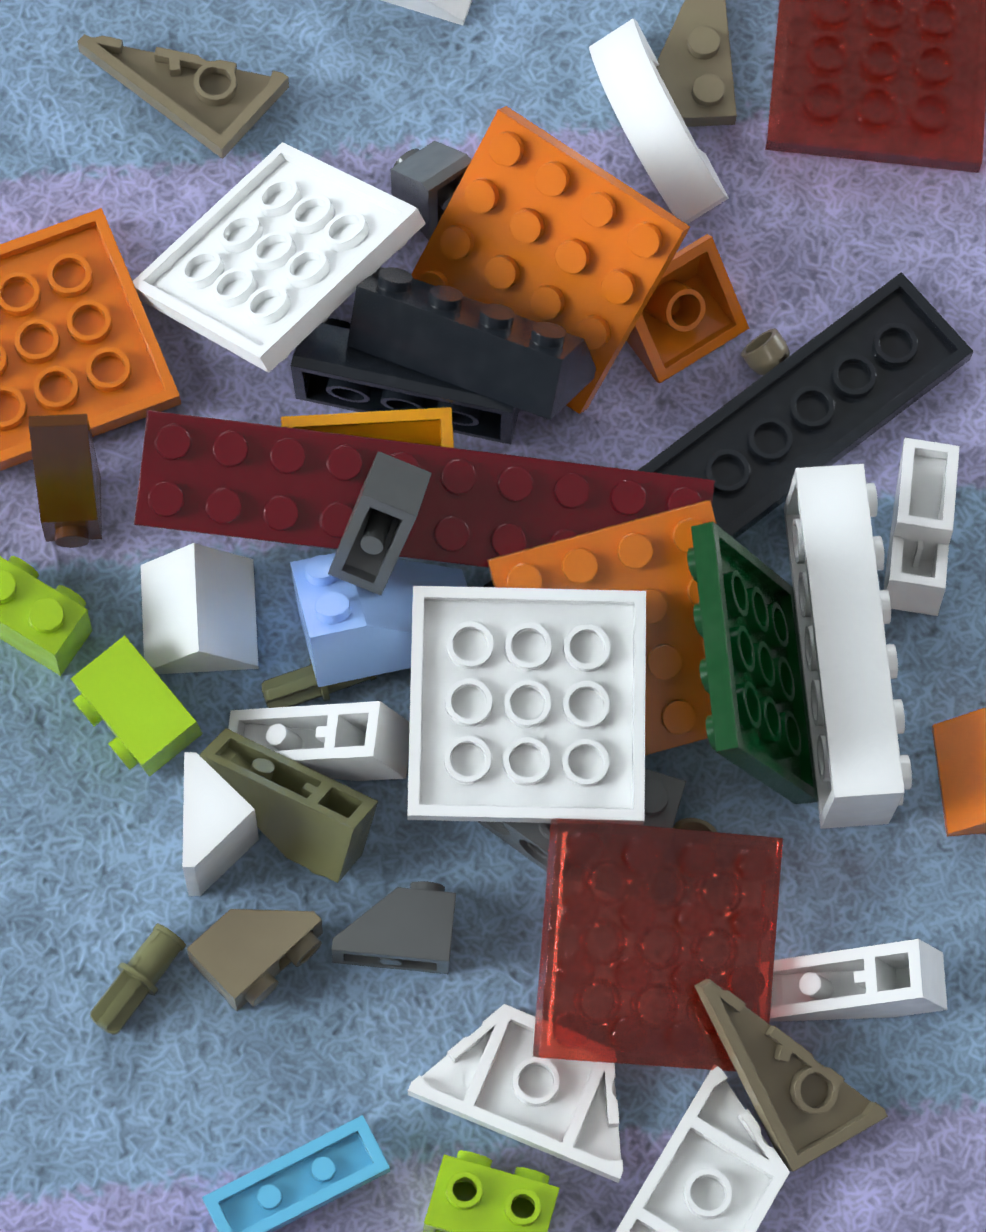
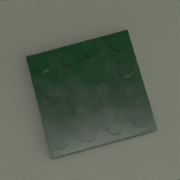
(752, 665)

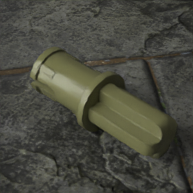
(300, 687)
(136, 979)

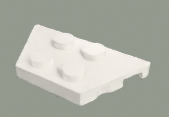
(541, 1102)
(711, 1172)

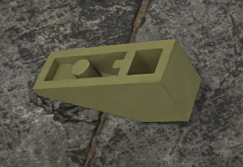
(295, 806)

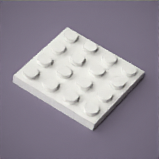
(277, 255)
(527, 705)

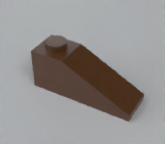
(66, 479)

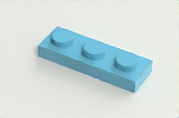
(299, 1181)

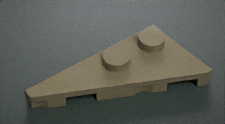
(699, 64)
(198, 95)
(795, 1096)

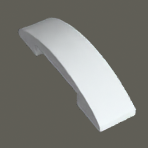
(655, 124)

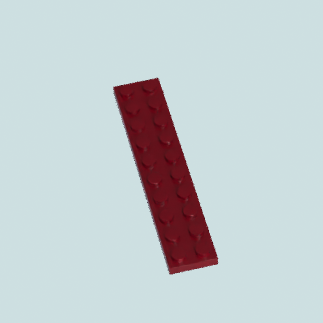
(305, 484)

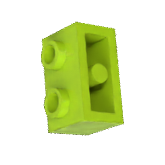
(39, 619)
(135, 706)
(484, 1199)

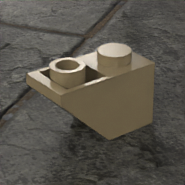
(251, 948)

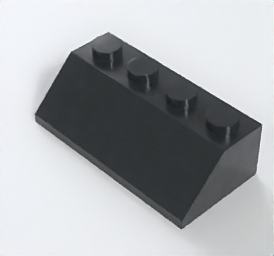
(469, 342)
(352, 380)

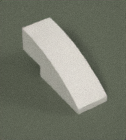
(922, 526)

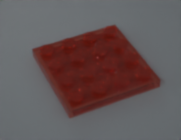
(880, 81)
(640, 923)

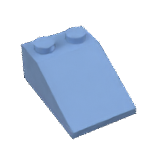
(354, 629)

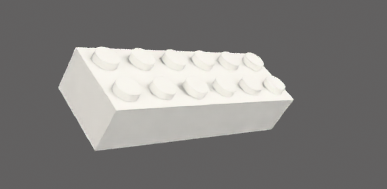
(845, 646)

